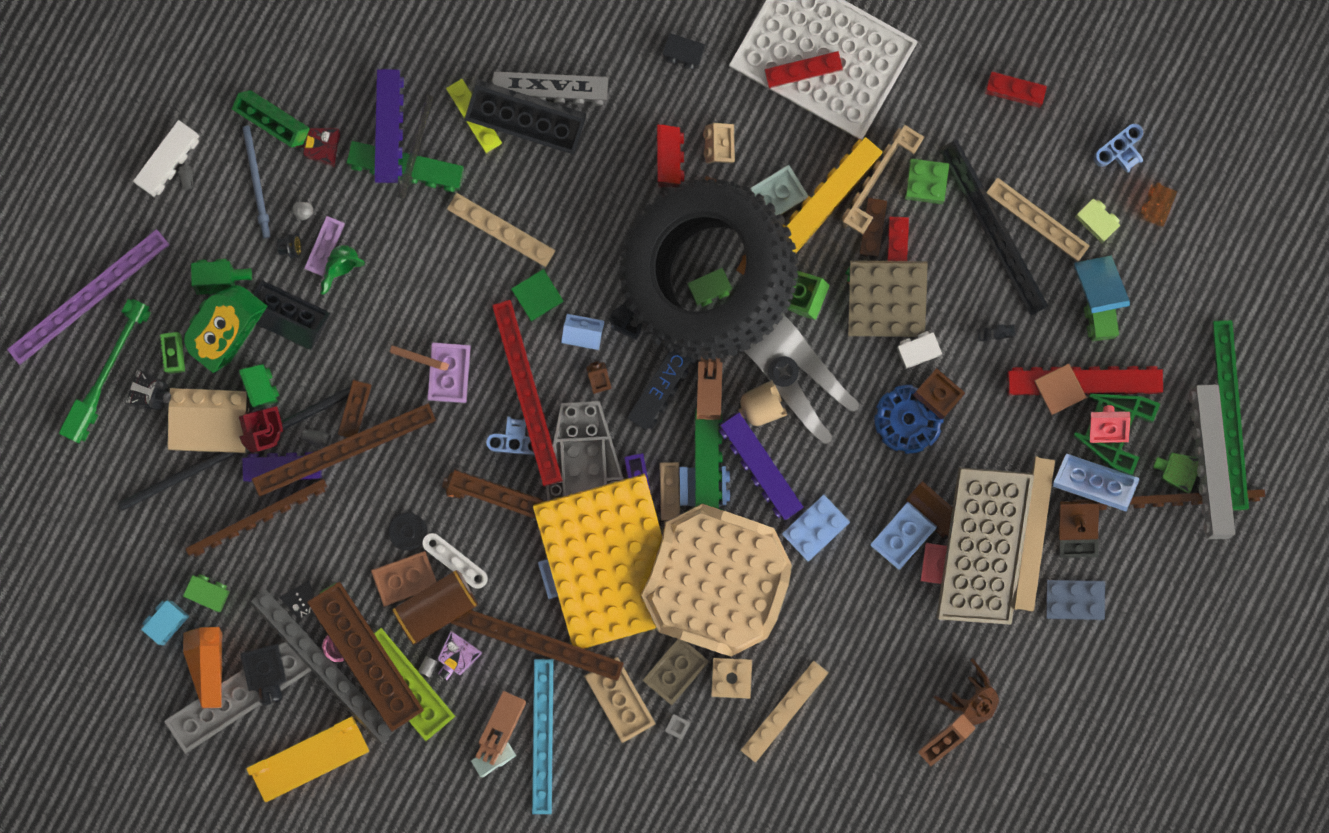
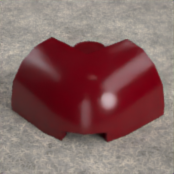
(261, 429)

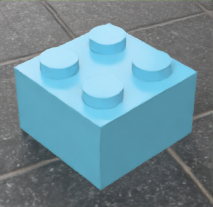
(164, 622)

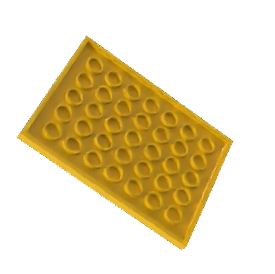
(601, 558)

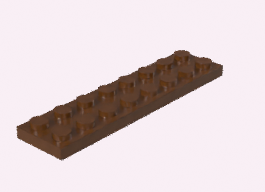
(365, 656)

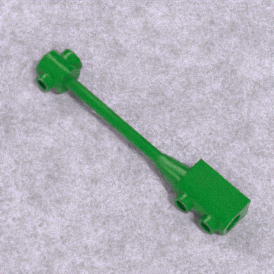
(83, 412)

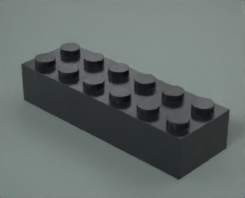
(525, 116)

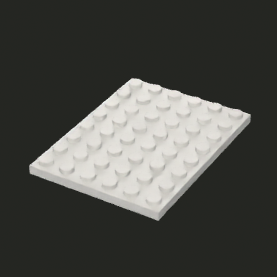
(803, 29)

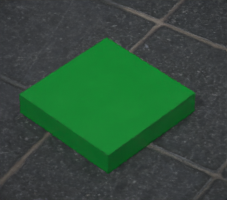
(537, 295)

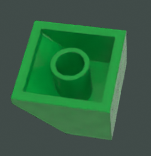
(258, 386)

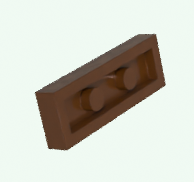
(873, 234)
(354, 408)

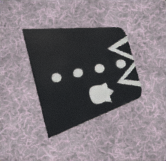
(297, 599)

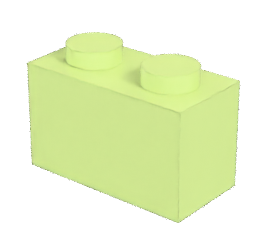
(1098, 220)

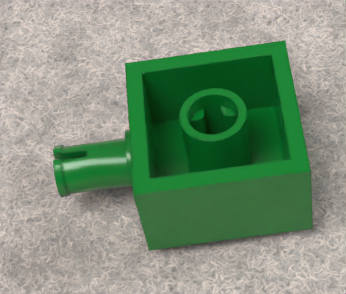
(216, 276)

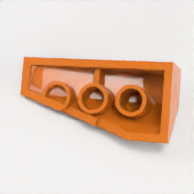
(204, 659)

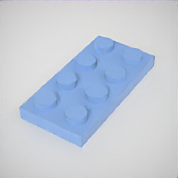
(1096, 482)

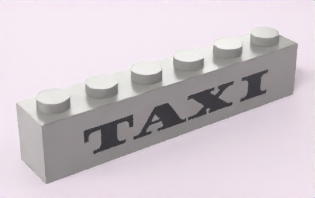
(556, 87)

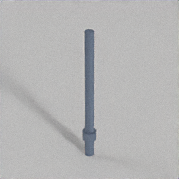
(263, 218)

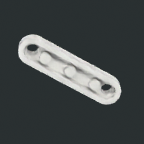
(454, 560)

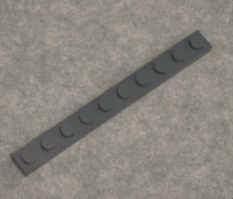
(321, 666)

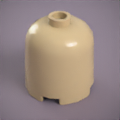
(762, 405)

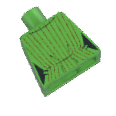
(1178, 471)

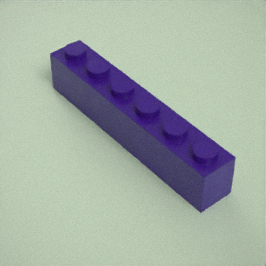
(387, 126)
(760, 465)

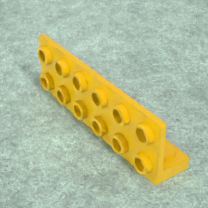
(308, 759)

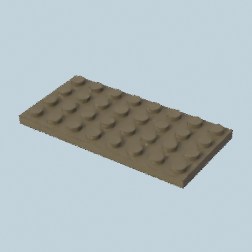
(985, 546)

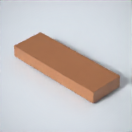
(419, 358)

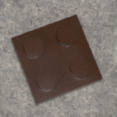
(939, 394)

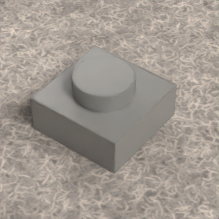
(677, 727)

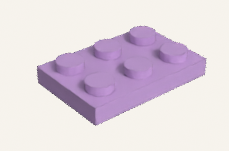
(452, 383)

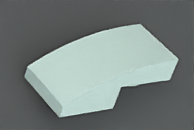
(484, 768)

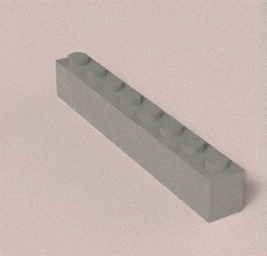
(1212, 462)

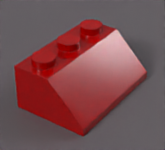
(669, 156)

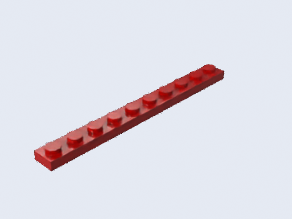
(527, 393)

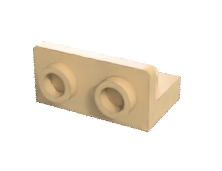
(719, 143)

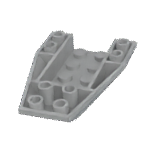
(583, 450)

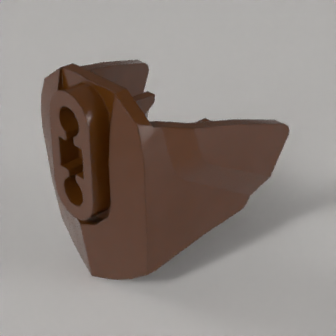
(981, 705)

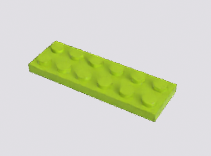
(436, 712)

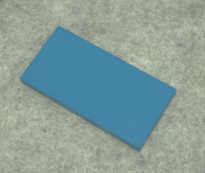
(1102, 284)

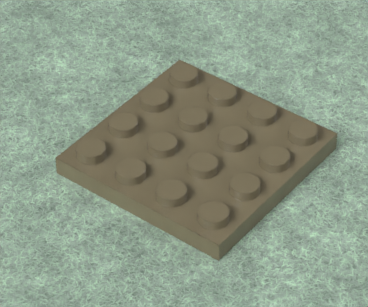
(887, 298)

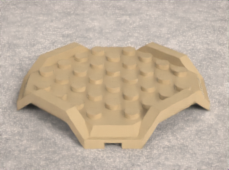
(717, 580)

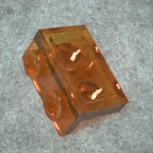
(1159, 204)

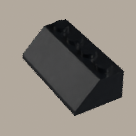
(290, 315)

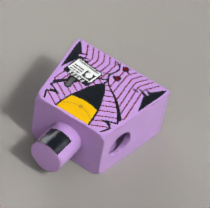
(457, 656)

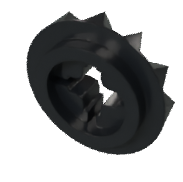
(792, 369)

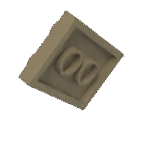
(675, 671)

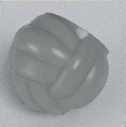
(302, 210)

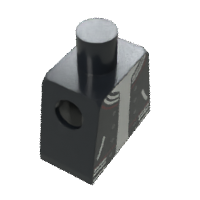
(148, 392)

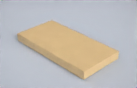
(621, 704)

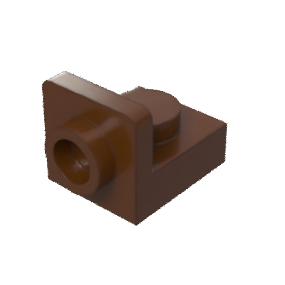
(598, 377)

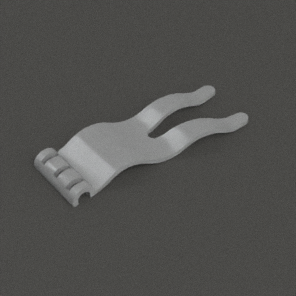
(789, 342)

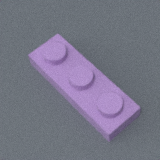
(324, 245)

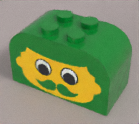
(222, 326)

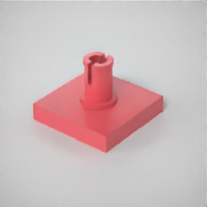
(1109, 426)

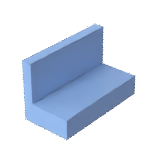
(582, 331)

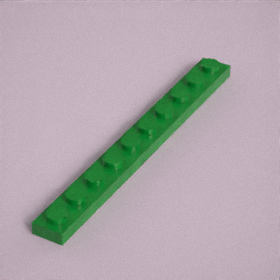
(1230, 407)

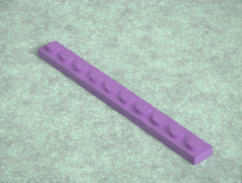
(88, 297)

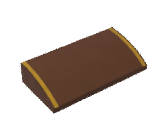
(435, 607)

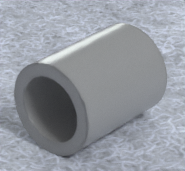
(427, 666)

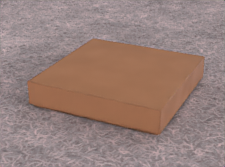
(1060, 389)

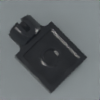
(265, 673)

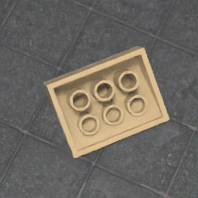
(206, 420)

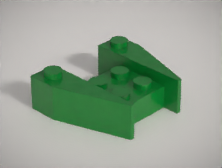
(1111, 452)

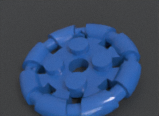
(898, 425)

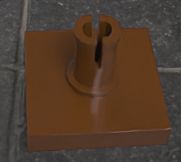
(1078, 520)

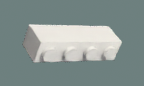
(166, 158)

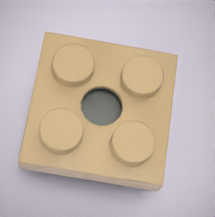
(731, 678)

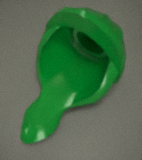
(340, 262)

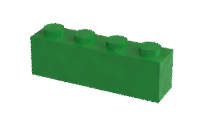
(270, 118)

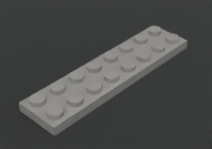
(197, 724)

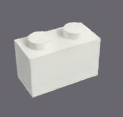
(919, 350)

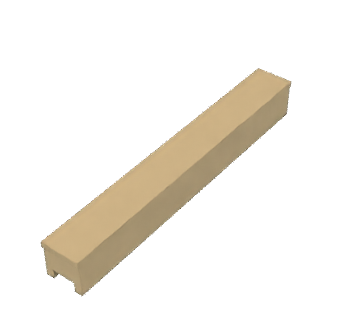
(1034, 534)

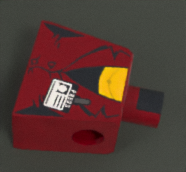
(322, 145)

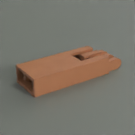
(709, 390)
(504, 720)

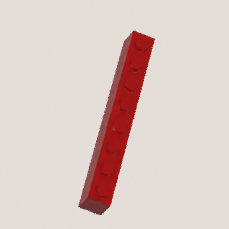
(1092, 380)

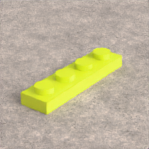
(461, 96)

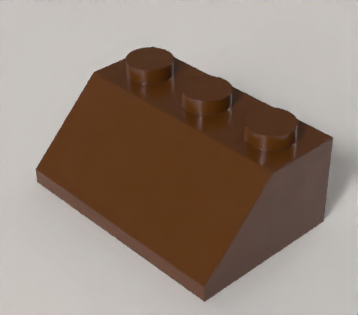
(932, 507)

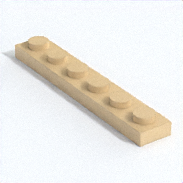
(1037, 219)
(501, 230)
(784, 711)

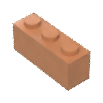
(946, 740)

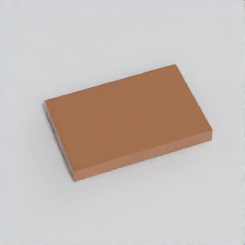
(403, 578)

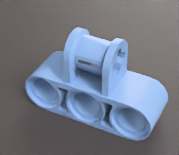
(1127, 152)
(512, 433)

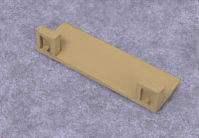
(859, 219)

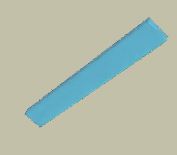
(542, 736)

